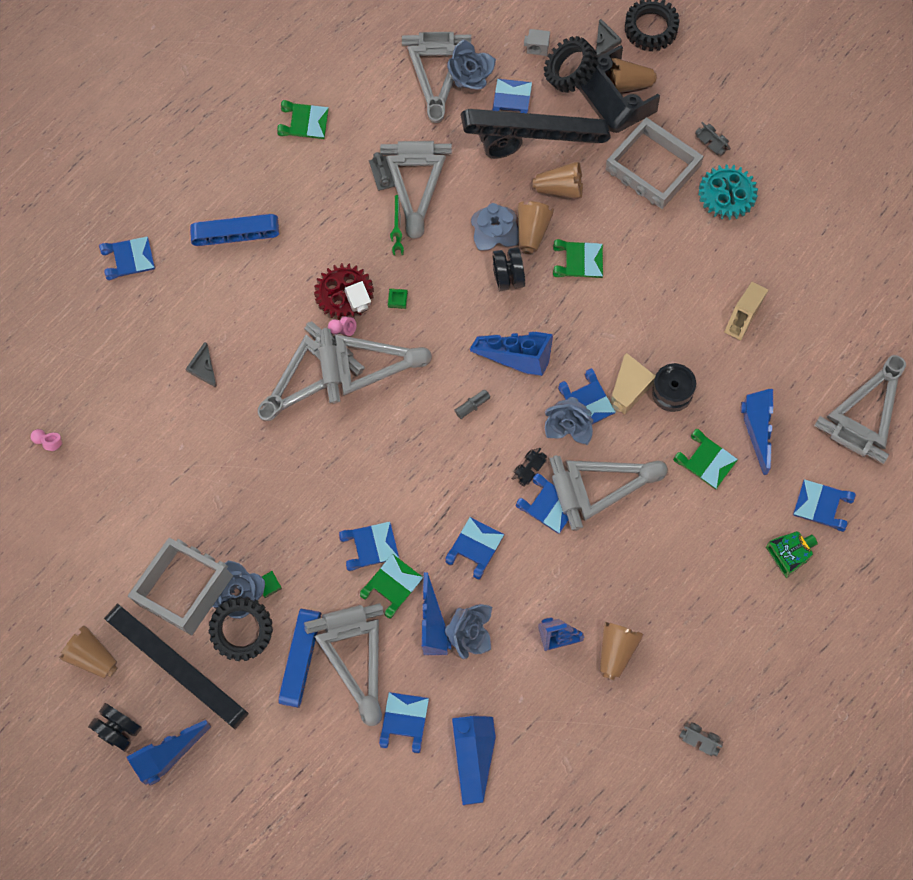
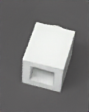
(358, 297)

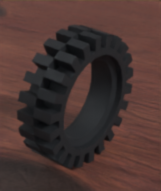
(651, 41)
(580, 74)
(230, 650)

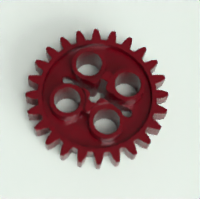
(338, 278)

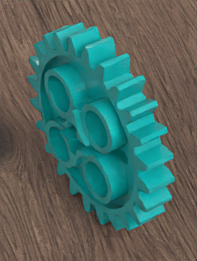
(743, 187)

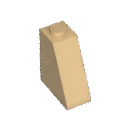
(746, 310)
(631, 384)

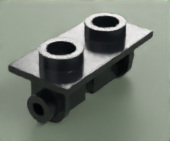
(523, 471)

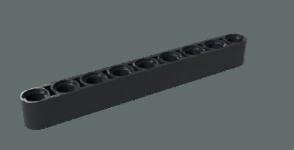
(535, 126)
(176, 666)

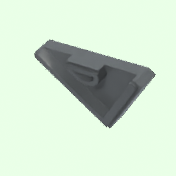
(606, 39)
(202, 366)

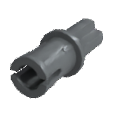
(472, 404)

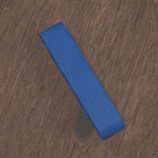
(234, 230)
(298, 661)

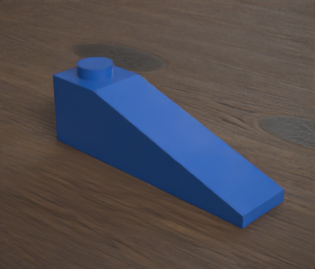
(524, 353)
(757, 415)
(433, 626)
(558, 634)
(474, 751)
(155, 761)

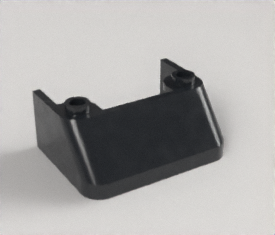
(608, 102)

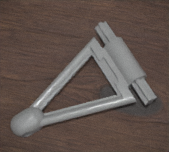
(432, 45)
(415, 154)
(336, 365)
(274, 404)
(856, 436)
(573, 493)
(348, 624)

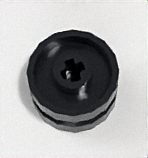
(500, 146)
(505, 269)
(674, 387)
(115, 726)

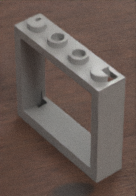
(667, 141)
(202, 603)

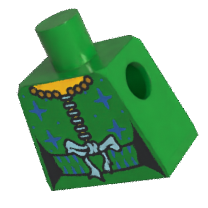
(791, 551)

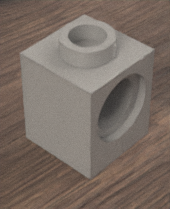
(537, 42)

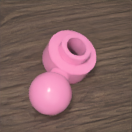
(345, 326)
(49, 441)

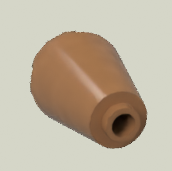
(630, 76)
(561, 181)
(532, 225)
(617, 649)
(89, 654)

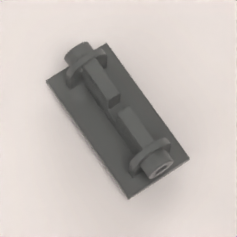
(718, 143)
(381, 172)
(709, 741)

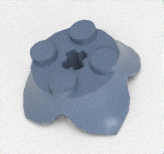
(466, 58)
(487, 235)
(569, 418)
(249, 585)
(467, 630)

